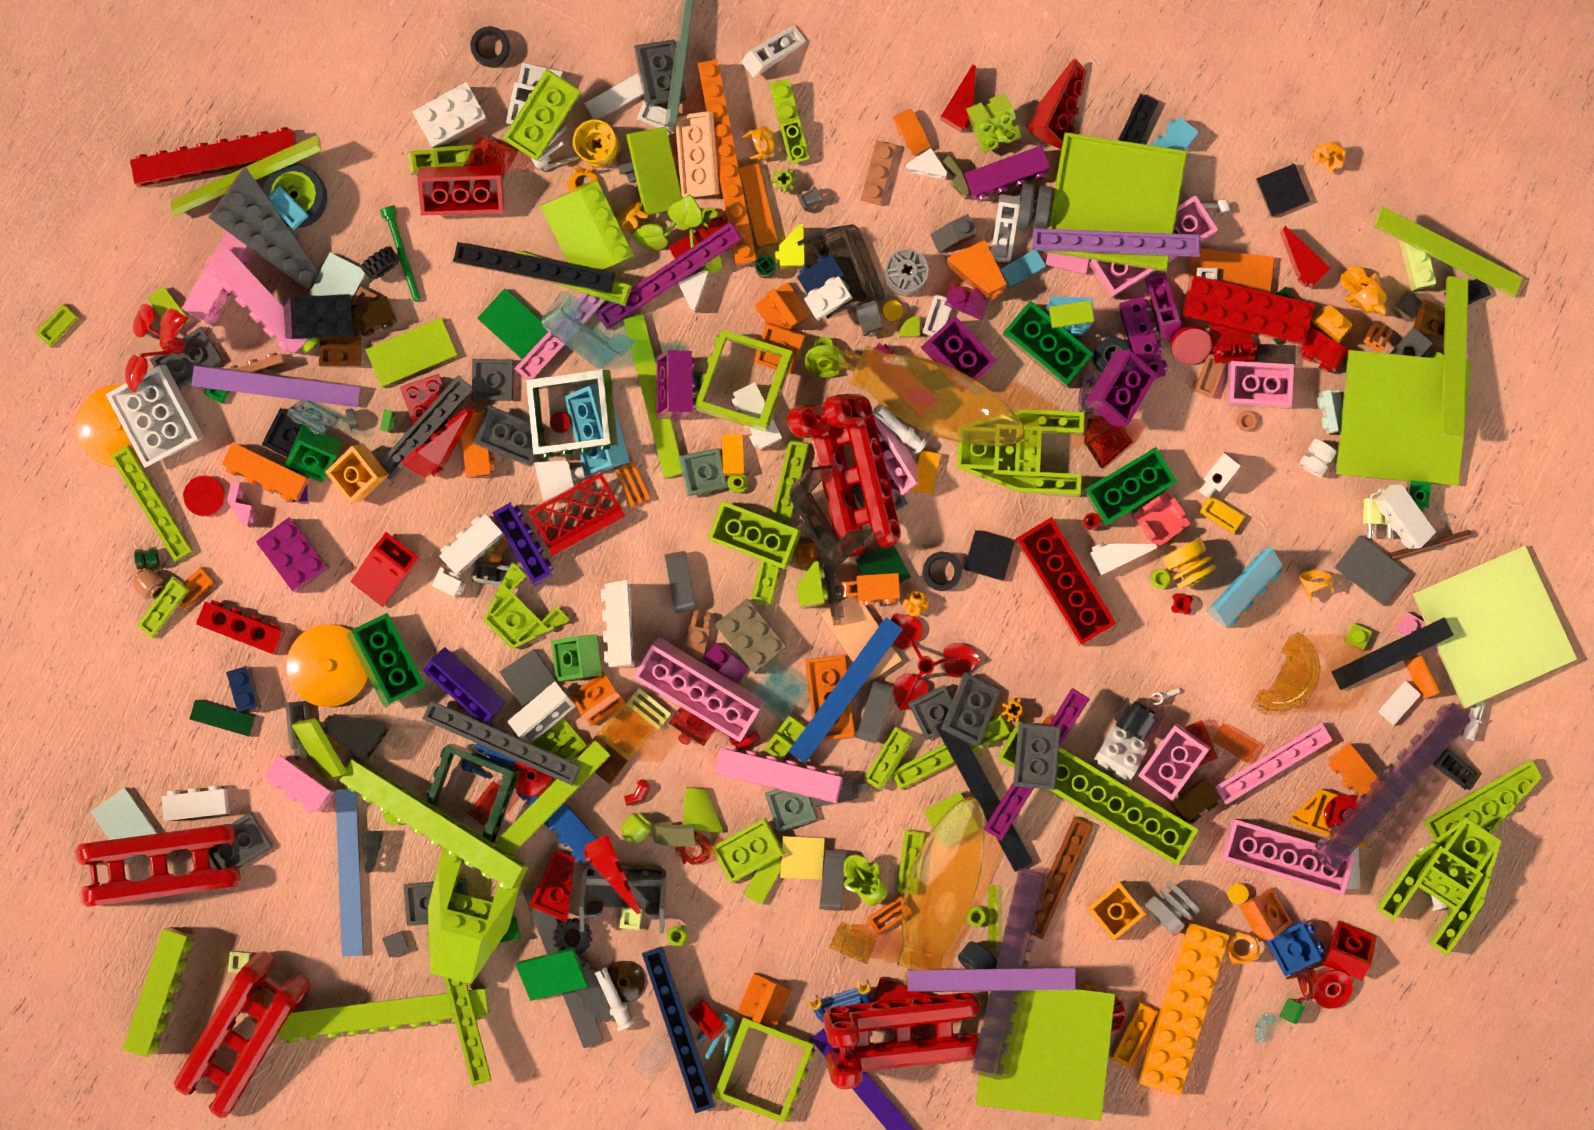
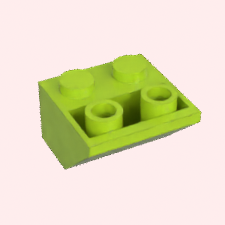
(810, 587)

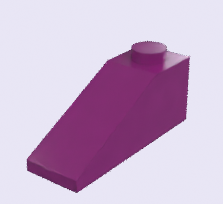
(1163, 306)

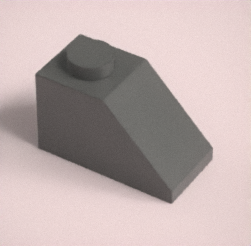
(954, 233)
(869, 318)

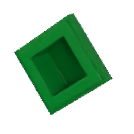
(513, 932)
(1292, 1011)

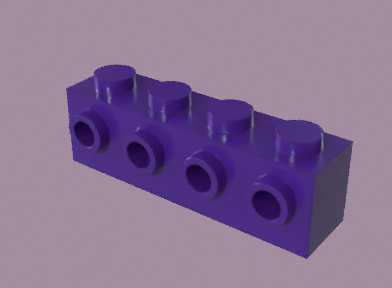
(523, 545)
(466, 685)

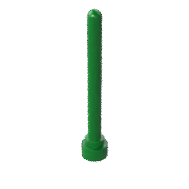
(389, 215)

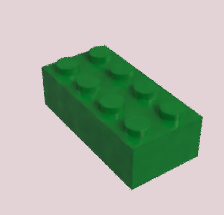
(1049, 348)
(1130, 486)
(386, 660)

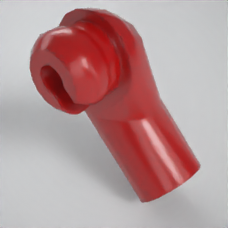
(747, 741)
(640, 793)

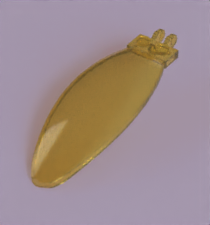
(935, 398)
(942, 886)

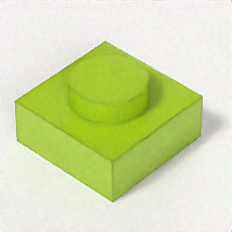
(1357, 636)

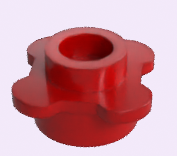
(1176, 604)

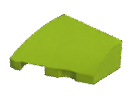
(700, 811)

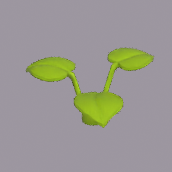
(685, 215)

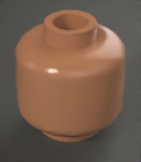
(148, 583)

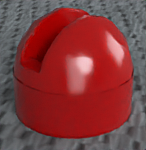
(1092, 518)

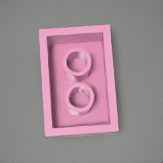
(1260, 384)
(1174, 761)
(299, 784)

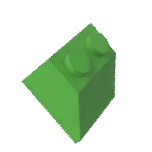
(576, 657)

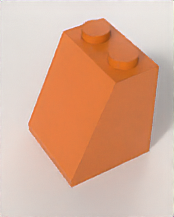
(978, 269)

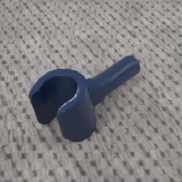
(466, 765)

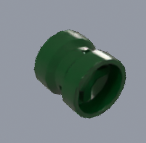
(765, 270)
(146, 558)

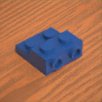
(1296, 947)

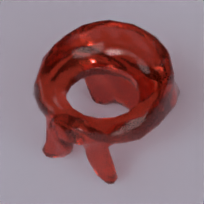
(705, 854)
(1304, 977)

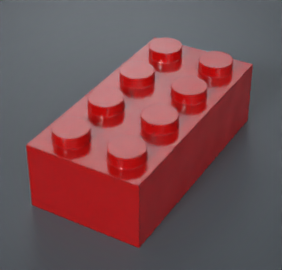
(461, 190)

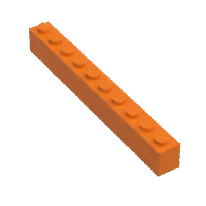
(727, 161)

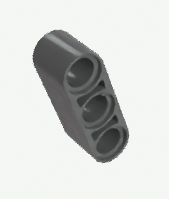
(680, 581)
(874, 712)
(832, 880)

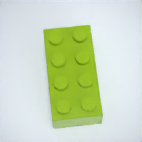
(754, 535)

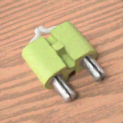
(1372, 516)

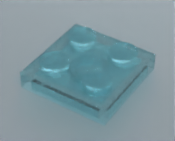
(312, 416)
(780, 692)

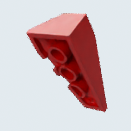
(1058, 107)
(433, 455)
(607, 864)

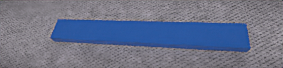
(845, 690)

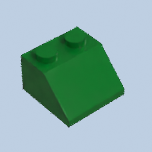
(312, 454)

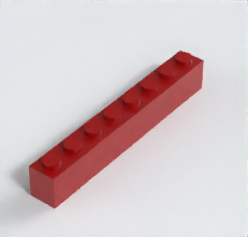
(210, 158)

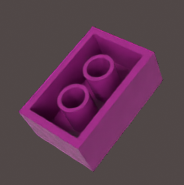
(959, 349)
(675, 384)
(1121, 388)
(292, 554)

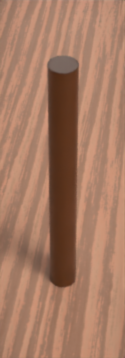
(1431, 544)

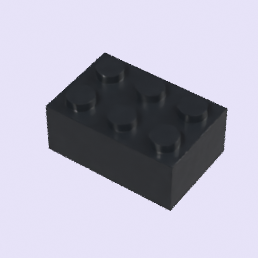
(317, 316)

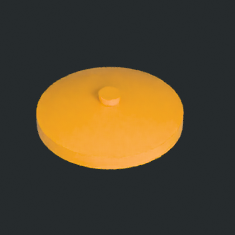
(100, 428)
(325, 666)

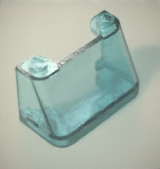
(562, 323)

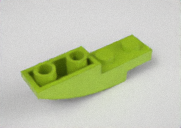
(789, 121)

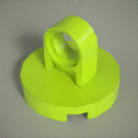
(824, 358)

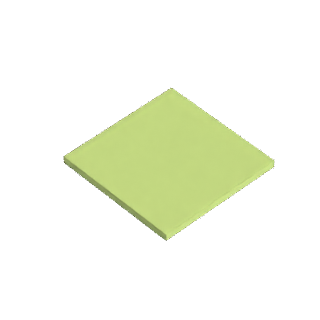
(1499, 626)

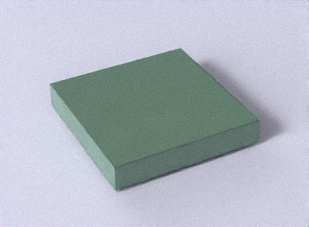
(703, 472)
(789, 809)

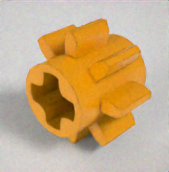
(915, 603)
(1011, 715)

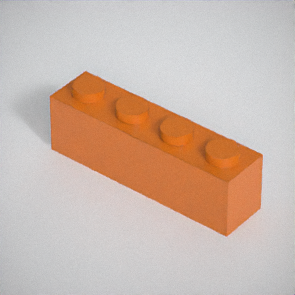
(265, 472)

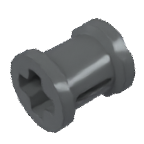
(810, 199)

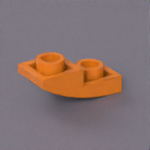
(912, 131)

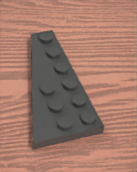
(255, 222)

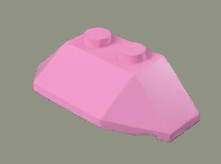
(899, 463)

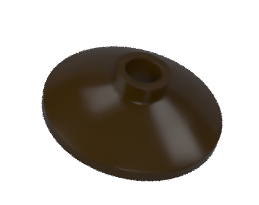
(634, 976)

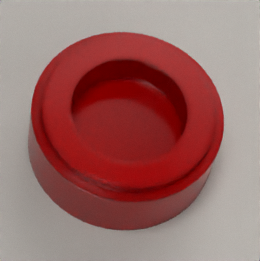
(560, 422)

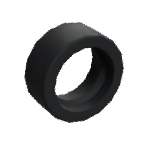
(492, 62)
(957, 571)

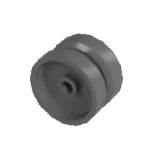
(1034, 207)

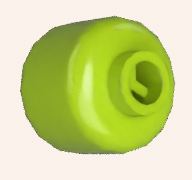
(636, 827)

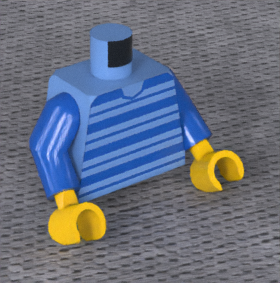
(856, 995)

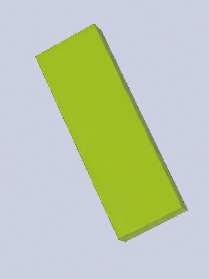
(163, 607)
(888, 758)
(911, 846)
(763, 881)

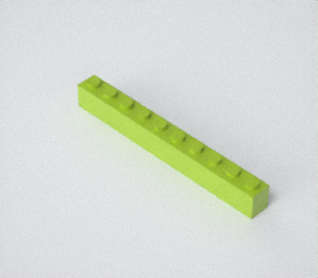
(434, 823)
(376, 1015)

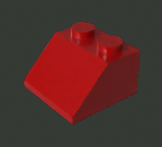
(1350, 950)

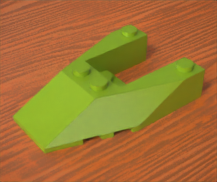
(1019, 464)
(1454, 871)
(464, 927)

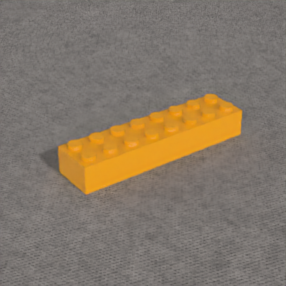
(1183, 1009)

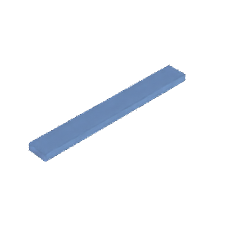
(349, 873)

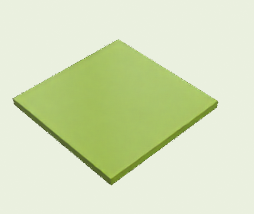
(1117, 189)
(1396, 420)
(1055, 1055)

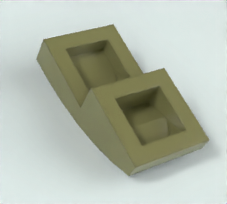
(958, 182)
(675, 835)

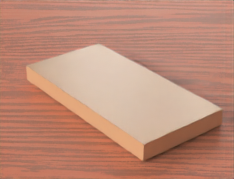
(697, 154)
(856, 631)

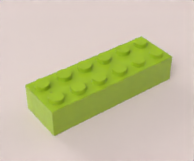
(158, 992)

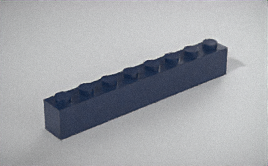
(678, 1029)

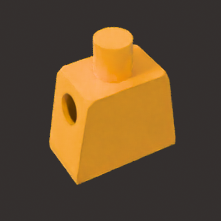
(1332, 323)

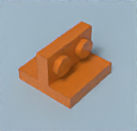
(782, 308)
(596, 699)
(1266, 915)
(764, 1000)

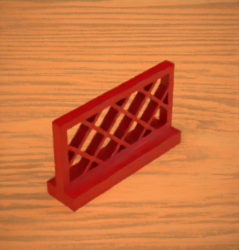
(586, 528)

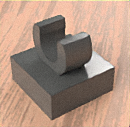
(629, 170)

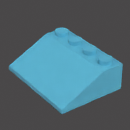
(1245, 587)

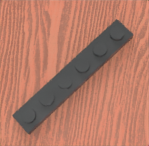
(427, 425)

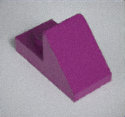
(967, 302)
(725, 663)

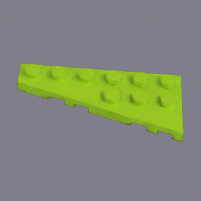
(1489, 803)

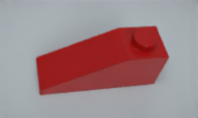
(955, 112)
(1304, 261)

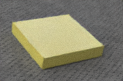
(802, 857)

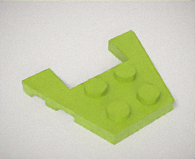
(512, 618)

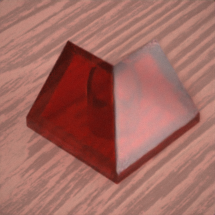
(1105, 440)

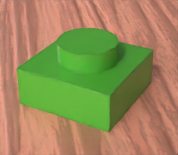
(388, 421)

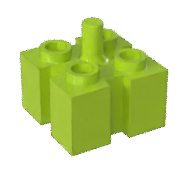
(994, 123)

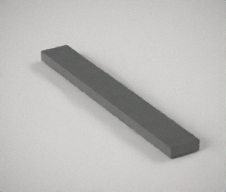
(502, 743)
(584, 1023)

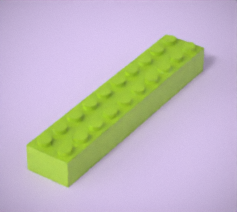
(1114, 804)

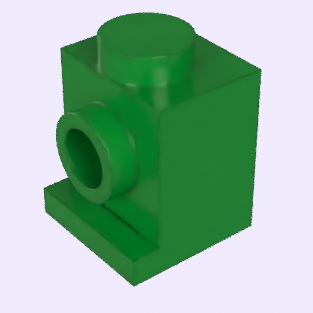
(1414, 487)

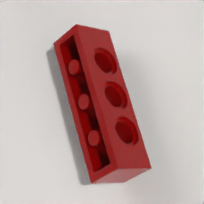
(208, 620)

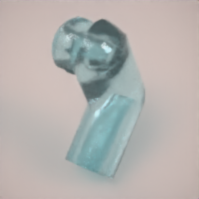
(1260, 1026)

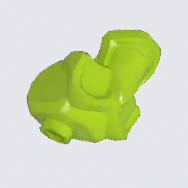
(864, 880)

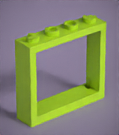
(775, 391)
(800, 1073)

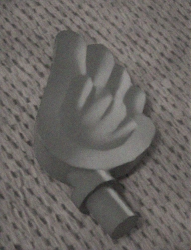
(593, 997)

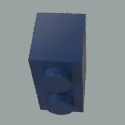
(818, 274)
(243, 689)

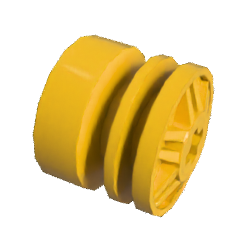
(596, 131)
(1189, 563)

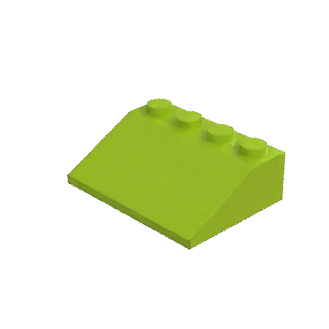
(587, 227)

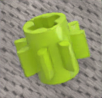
(779, 183)

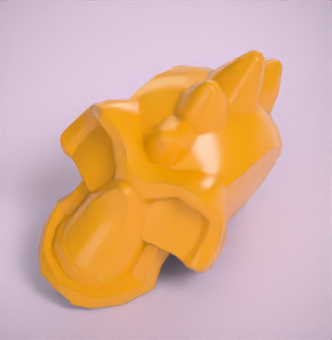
(1364, 291)

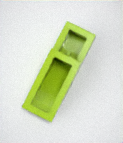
(438, 157)

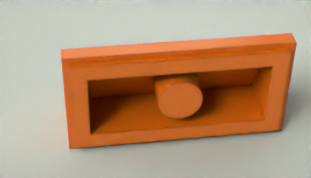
(1422, 677)

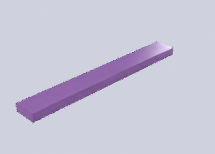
(1116, 242)
(275, 385)
(992, 980)

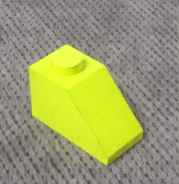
(790, 254)

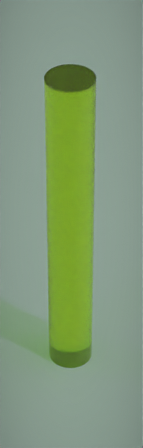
(991, 916)

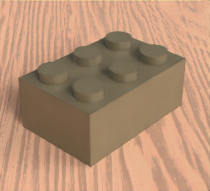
(750, 635)

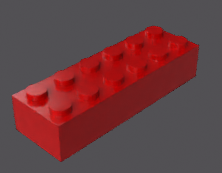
(1247, 310)
(1065, 581)

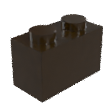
(373, 316)
(1195, 800)

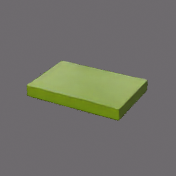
(319, 748)
(748, 850)

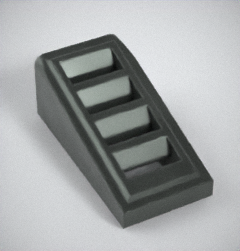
(478, 570)
(1442, 767)
(372, 845)

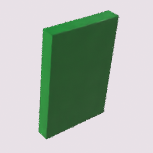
(513, 323)
(552, 974)

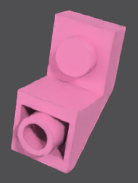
(244, 512)

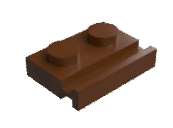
(1431, 320)
(340, 351)
(613, 765)

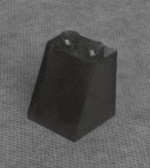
(356, 734)

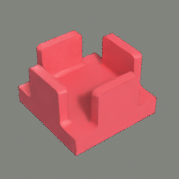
(1161, 519)

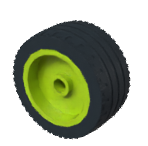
(308, 185)

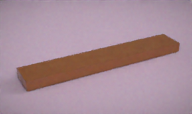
(1061, 872)

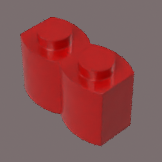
(1323, 351)

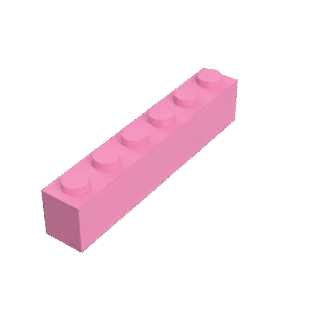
(253, 295)
(778, 775)

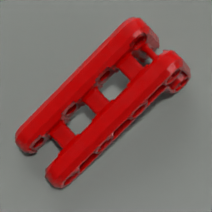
(859, 429)
(160, 882)
(251, 1050)
(853, 1053)

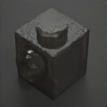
(1407, 306)

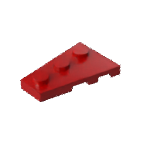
(555, 887)

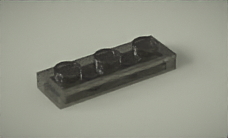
(833, 593)

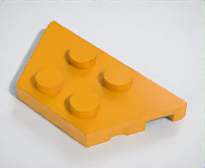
(1311, 813)

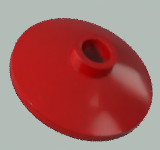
(531, 787)
(1336, 995)

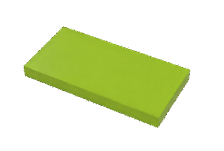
(542, 115)
(654, 169)
(411, 352)

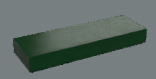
(222, 718)

